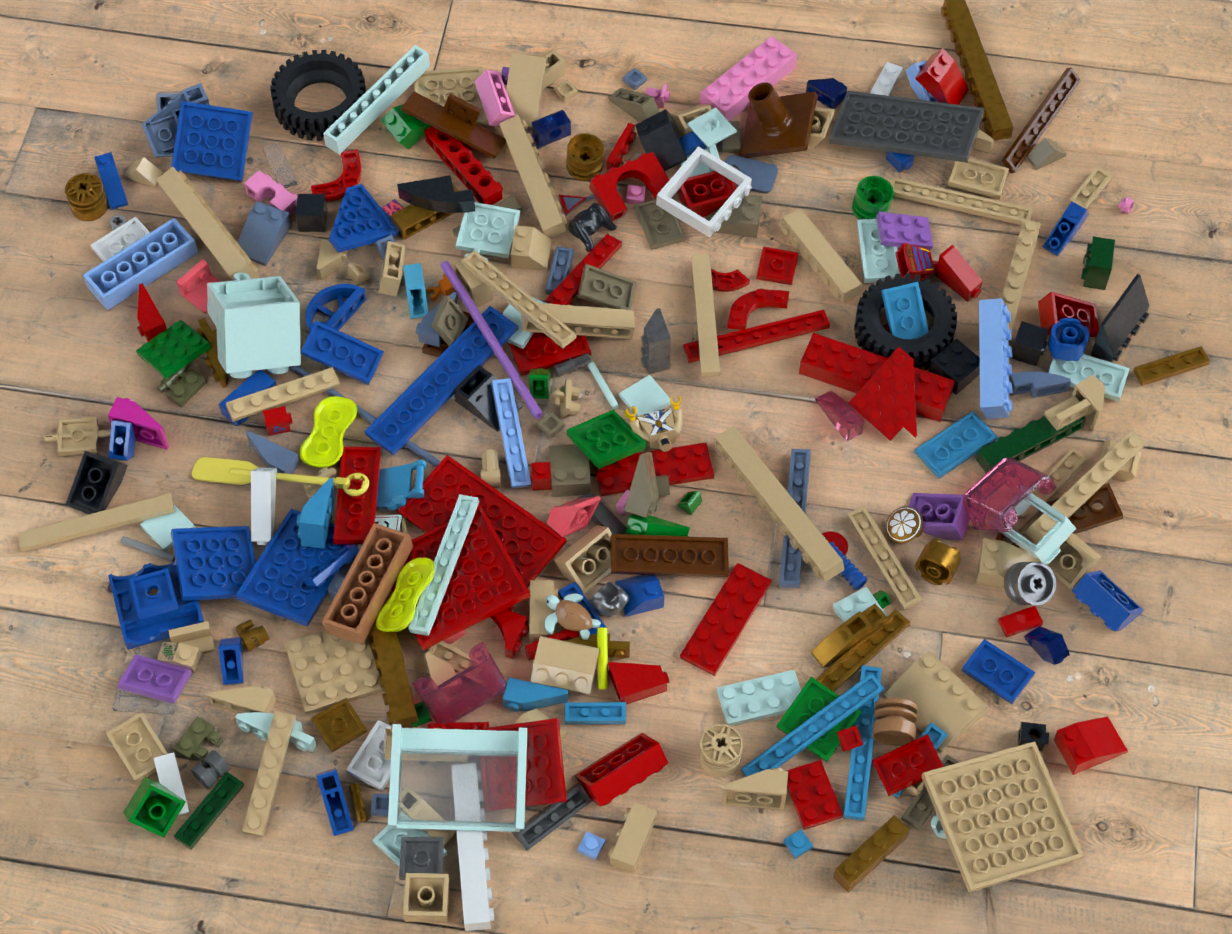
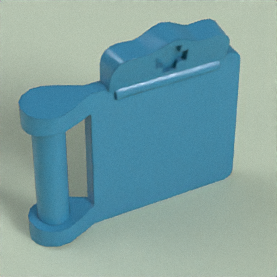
(396, 485)

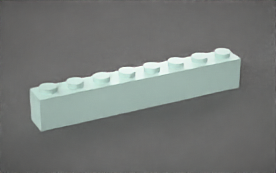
(376, 99)

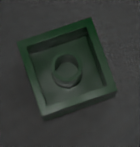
(1098, 263)

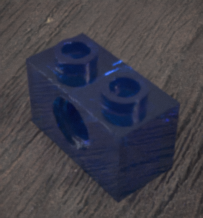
(551, 128)

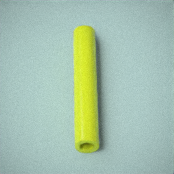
(602, 658)

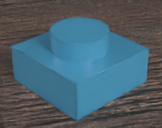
(798, 844)

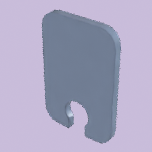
(762, 173)

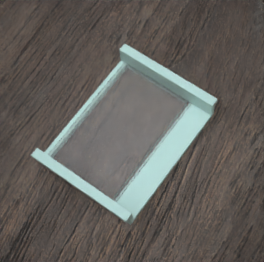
(457, 779)

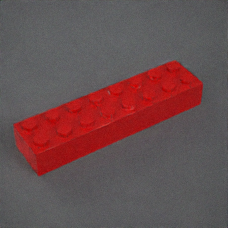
(853, 367)

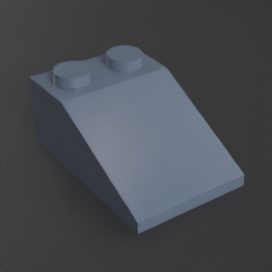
(264, 232)

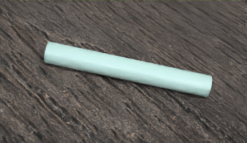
(602, 384)

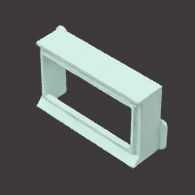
(1049, 545)

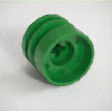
(872, 196)

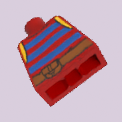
(915, 261)

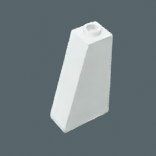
(263, 504)

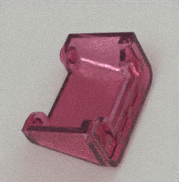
(995, 496)
(465, 690)

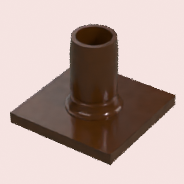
(777, 122)

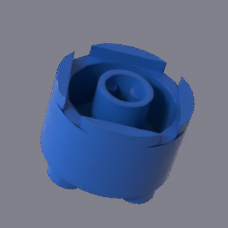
(1068, 340)

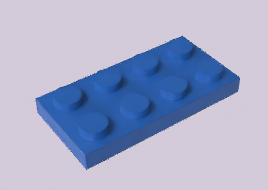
(342, 352)

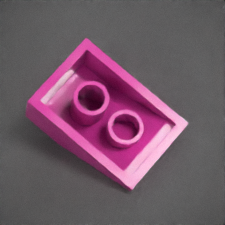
(144, 426)

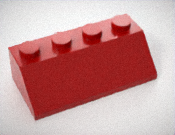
(622, 769)

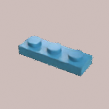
(595, 713)

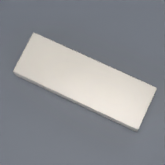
(170, 777)

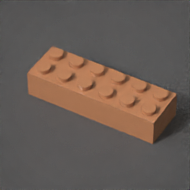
(367, 584)

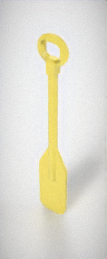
(239, 473)

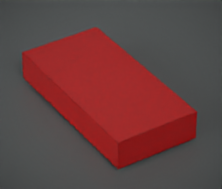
(1020, 621)

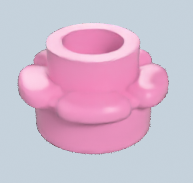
(1126, 205)

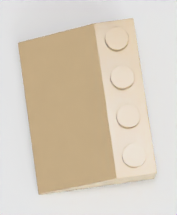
(939, 698)

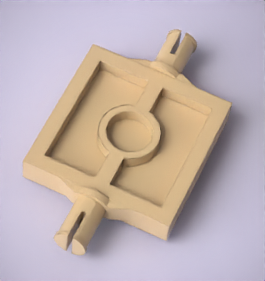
(77, 436)

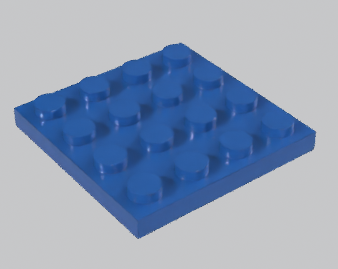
(212, 141)
(212, 561)

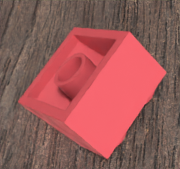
(572, 515)

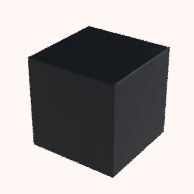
(311, 212)
(1029, 343)

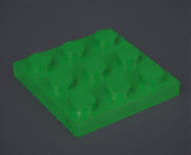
(173, 349)
(606, 439)
(809, 702)

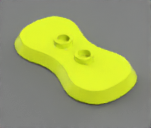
(325, 442)
(409, 586)

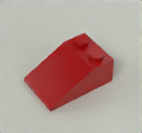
(943, 78)
(706, 192)
(1059, 306)
(1089, 743)

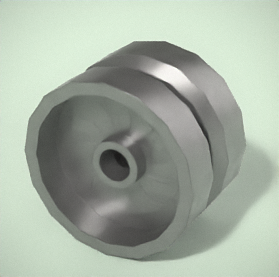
(1029, 583)

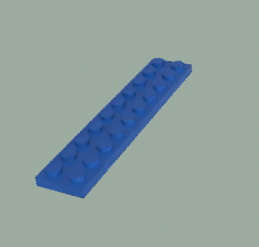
(437, 383)

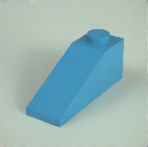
(527, 695)

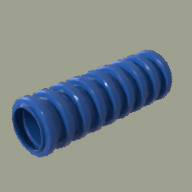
(850, 573)

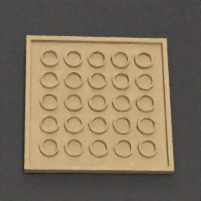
(1002, 816)

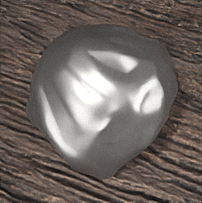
(609, 600)

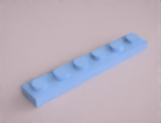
(511, 433)

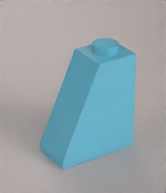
(415, 290)

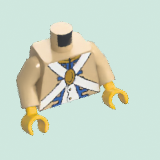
(658, 427)

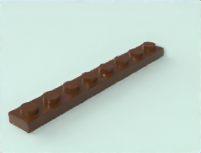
(1040, 120)

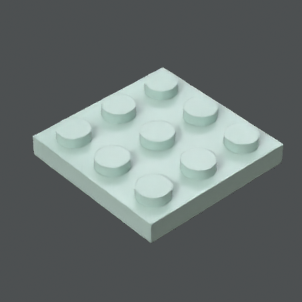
(489, 229)

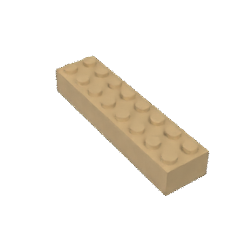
(206, 224)

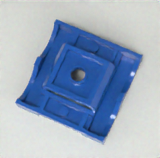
(149, 617)

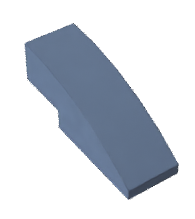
(1038, 383)

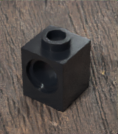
(1027, 729)

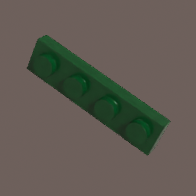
(209, 810)

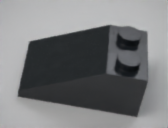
(662, 137)
(95, 483)

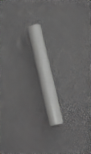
(148, 549)

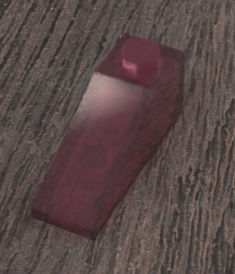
(841, 415)

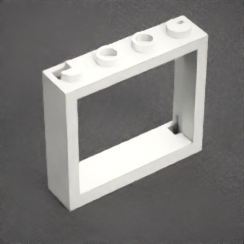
(665, 200)

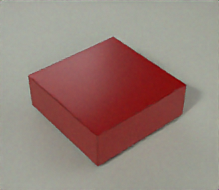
(849, 738)

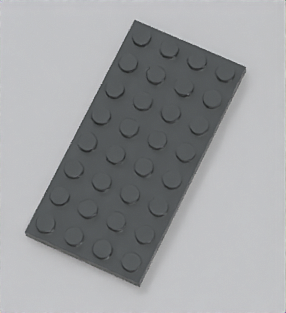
(907, 126)

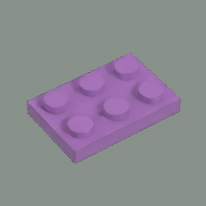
(901, 228)
(154, 679)

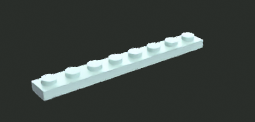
(444, 564)

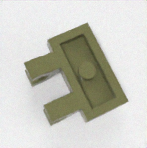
(194, 738)

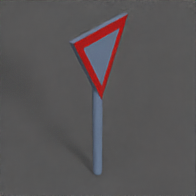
(571, 202)

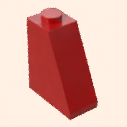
(958, 274)
(637, 681)

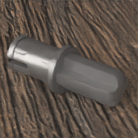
(572, 364)

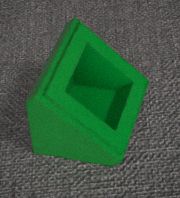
(690, 502)

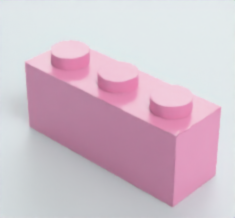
(494, 97)

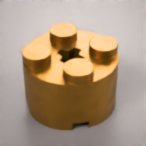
(938, 562)

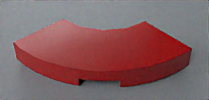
(728, 281)

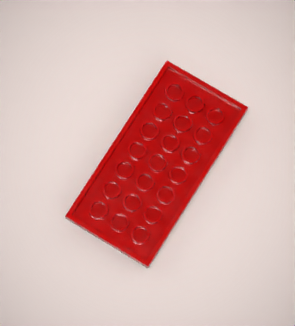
(524, 536)

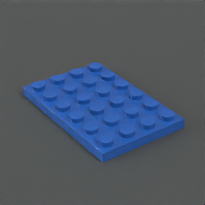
(279, 574)

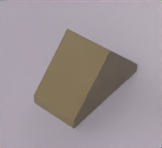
(1045, 153)

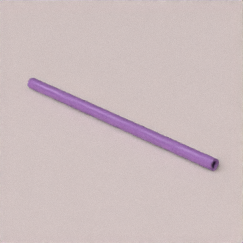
(491, 339)

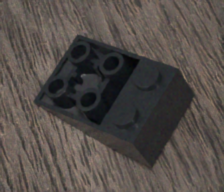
(477, 396)

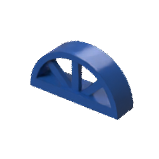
(356, 297)

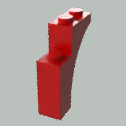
(513, 628)

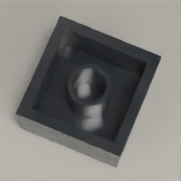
(957, 364)

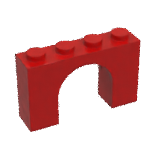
(644, 168)

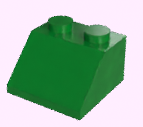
(404, 127)
(153, 807)

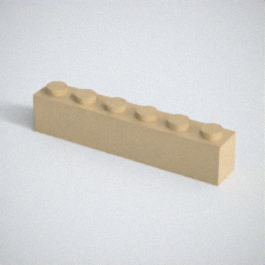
(821, 256)
(589, 320)

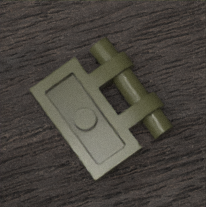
(185, 388)

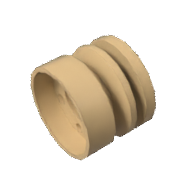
(723, 760)

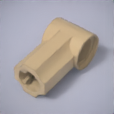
(490, 468)

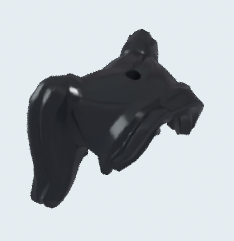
(589, 222)

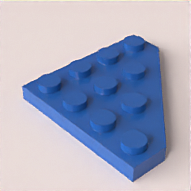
(360, 221)

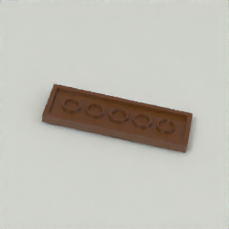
(669, 555)

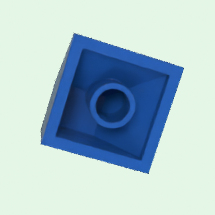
(643, 592)

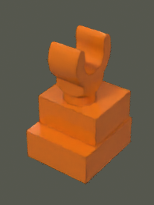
(445, 287)

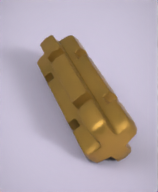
(358, 803)

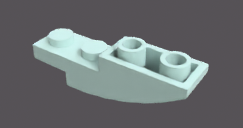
(260, 724)

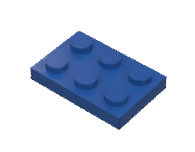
(998, 671)

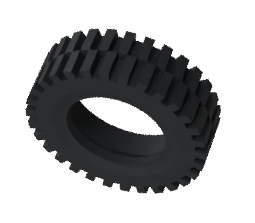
(308, 71)
(877, 340)

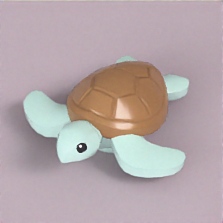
(569, 615)

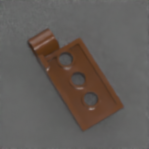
(1094, 518)

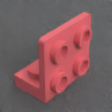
(194, 285)

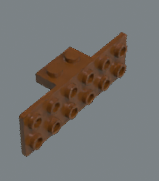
(457, 120)

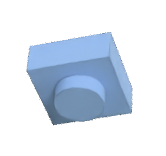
(591, 845)

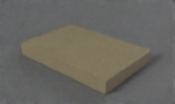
(658, 225)
(606, 288)

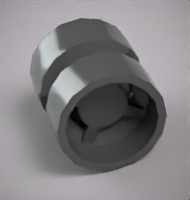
(210, 769)

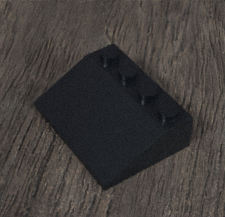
(1122, 322)

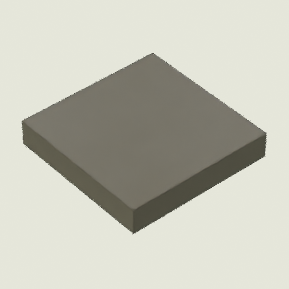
(449, 320)

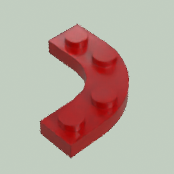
(350, 177)
(754, 300)

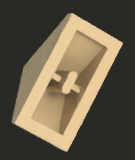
(143, 172)

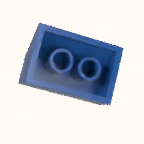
(1107, 600)

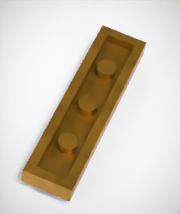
(1171, 365)

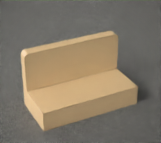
(1067, 412)
(195, 635)

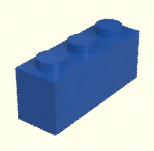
(255, 383)

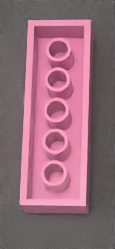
(766, 63)

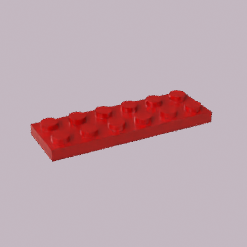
(680, 463)
(357, 513)
(725, 619)

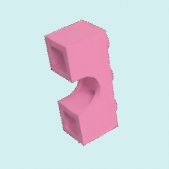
(262, 186)

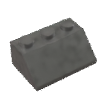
(656, 344)

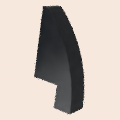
(437, 195)

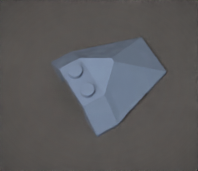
(162, 126)

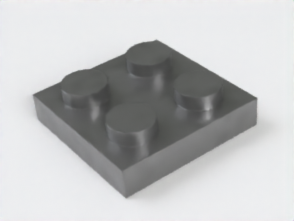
(421, 855)

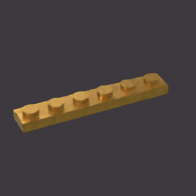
(863, 651)

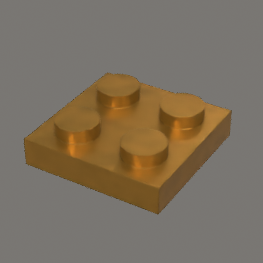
(339, 725)

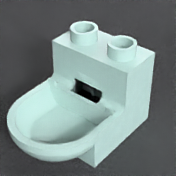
(255, 324)

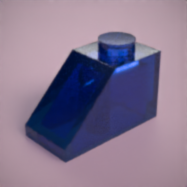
(829, 91)
(1048, 644)

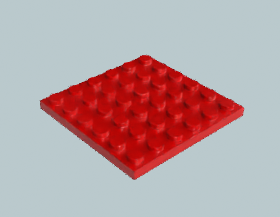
(480, 583)

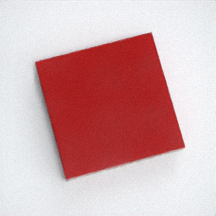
(777, 265)

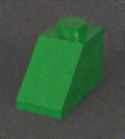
(539, 383)

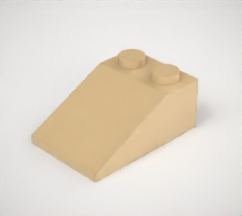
(996, 559)
(760, 790)

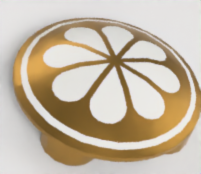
(904, 525)

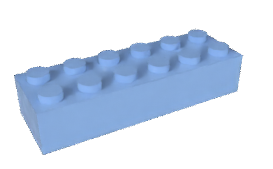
(140, 263)
(995, 358)

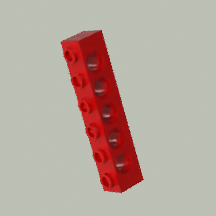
(464, 166)

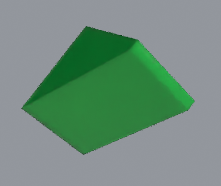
(882, 598)

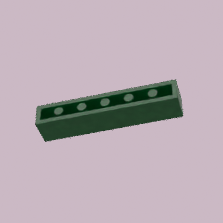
(1025, 441)

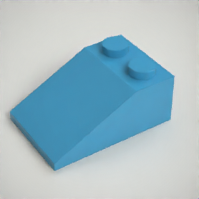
(316, 517)

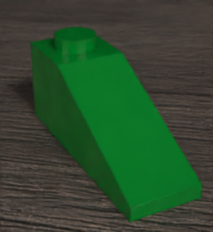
(654, 526)

